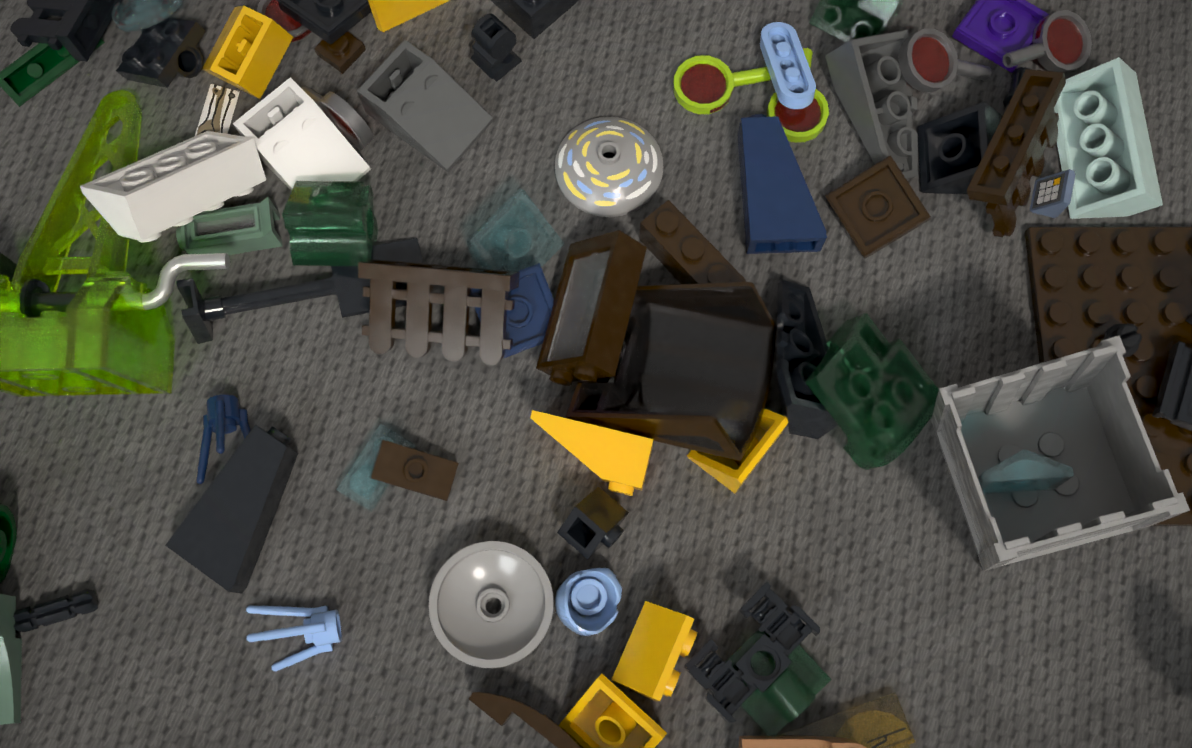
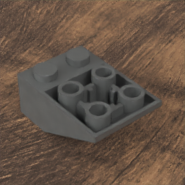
(423, 106)

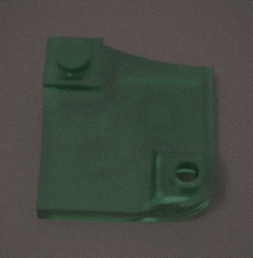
(873, 392)

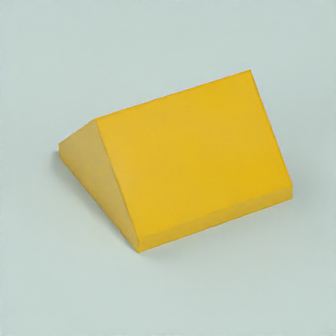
(734, 472)
(610, 720)

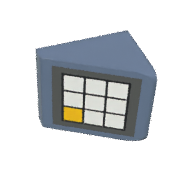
(1053, 193)

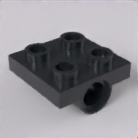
(157, 50)

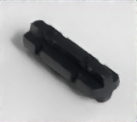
(55, 610)

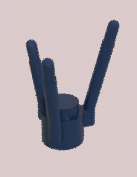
(221, 418)

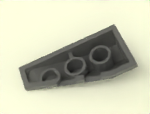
(877, 97)

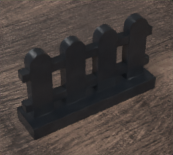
(78, 30)

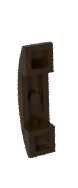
(502, 708)

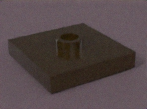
(878, 207)

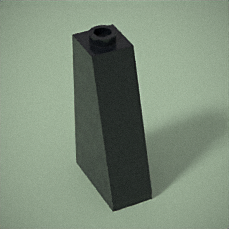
(236, 511)

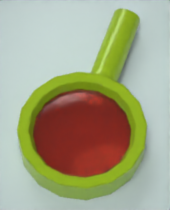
(706, 83)
(804, 123)

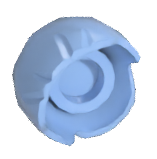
(588, 600)

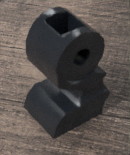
(494, 47)

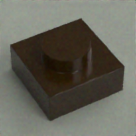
(342, 52)

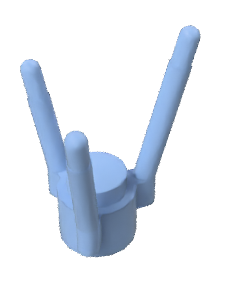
(320, 629)

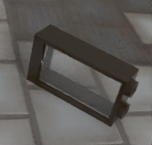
(592, 308)

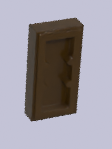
(414, 470)

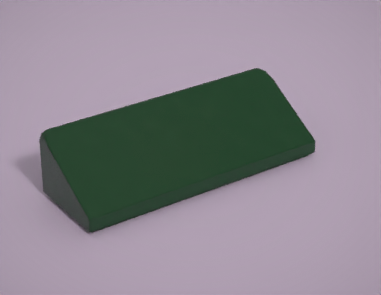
(36, 71)

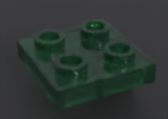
(788, 693)

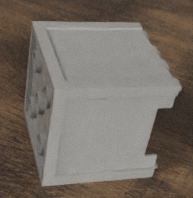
(1070, 413)

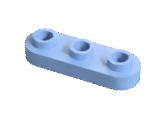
(787, 65)

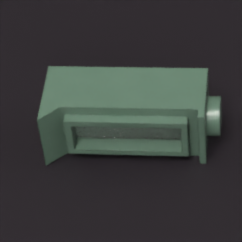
(231, 230)

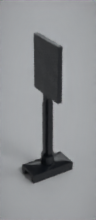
(343, 284)

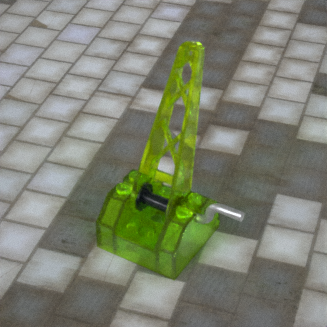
(112, 330)

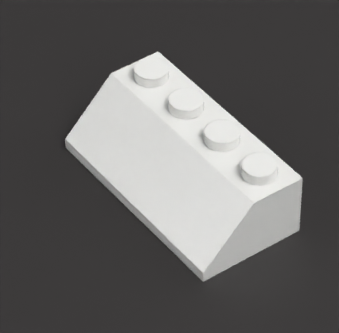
(176, 184)

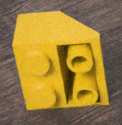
(248, 51)
(654, 650)

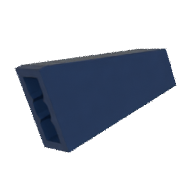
(774, 192)

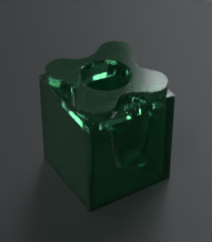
(330, 223)

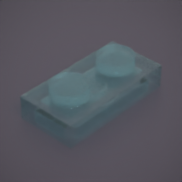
(357, 483)

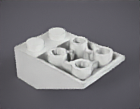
(299, 139)

